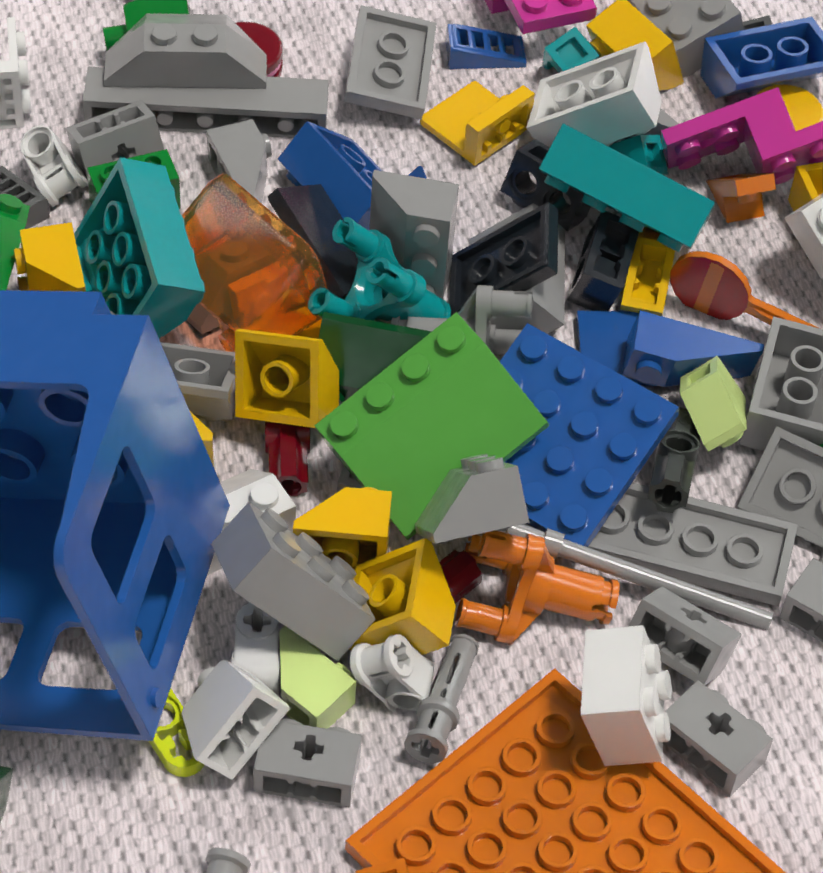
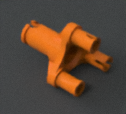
(532, 586)

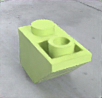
(714, 404)
(312, 683)

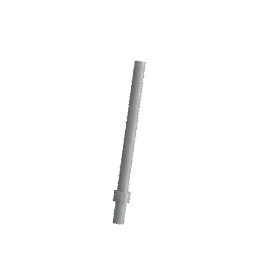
(646, 577)

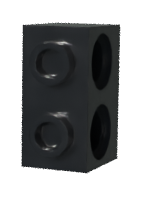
(525, 192)
(603, 263)

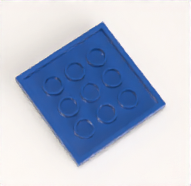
(595, 436)

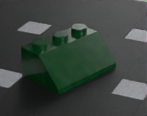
(364, 348)

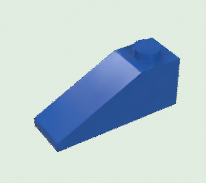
(667, 349)

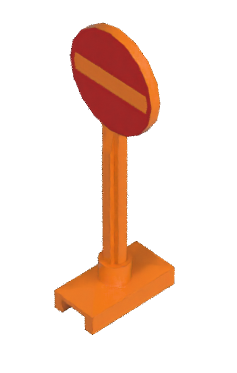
(719, 289)

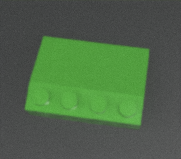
(426, 414)

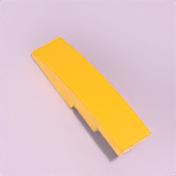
(648, 275)

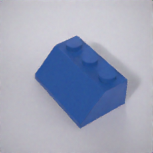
(762, 57)
(335, 163)

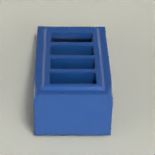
(464, 54)

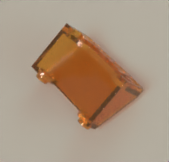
(250, 263)

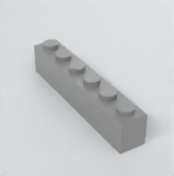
(275, 110)

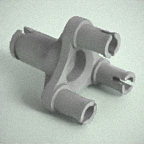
(478, 314)

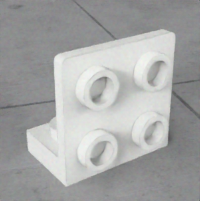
(14, 75)

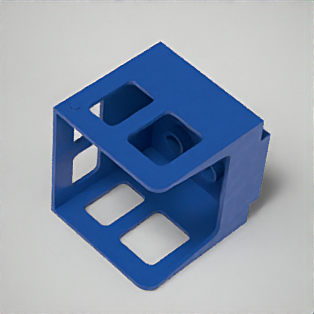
(98, 511)

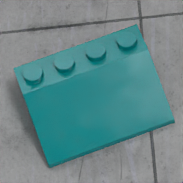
(627, 187)
(138, 247)

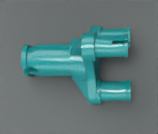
(381, 284)

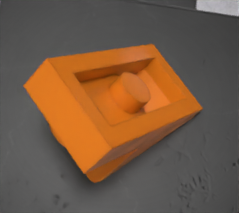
(741, 194)

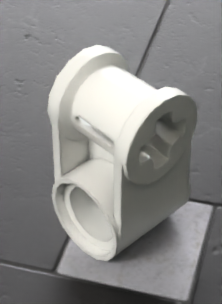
(51, 164)
(257, 651)
(393, 672)

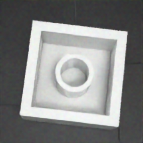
(625, 695)

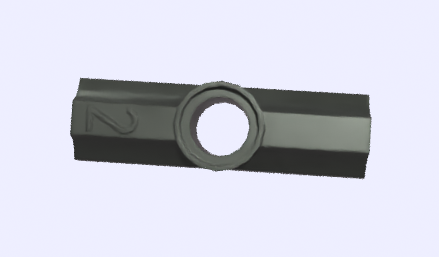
(675, 464)

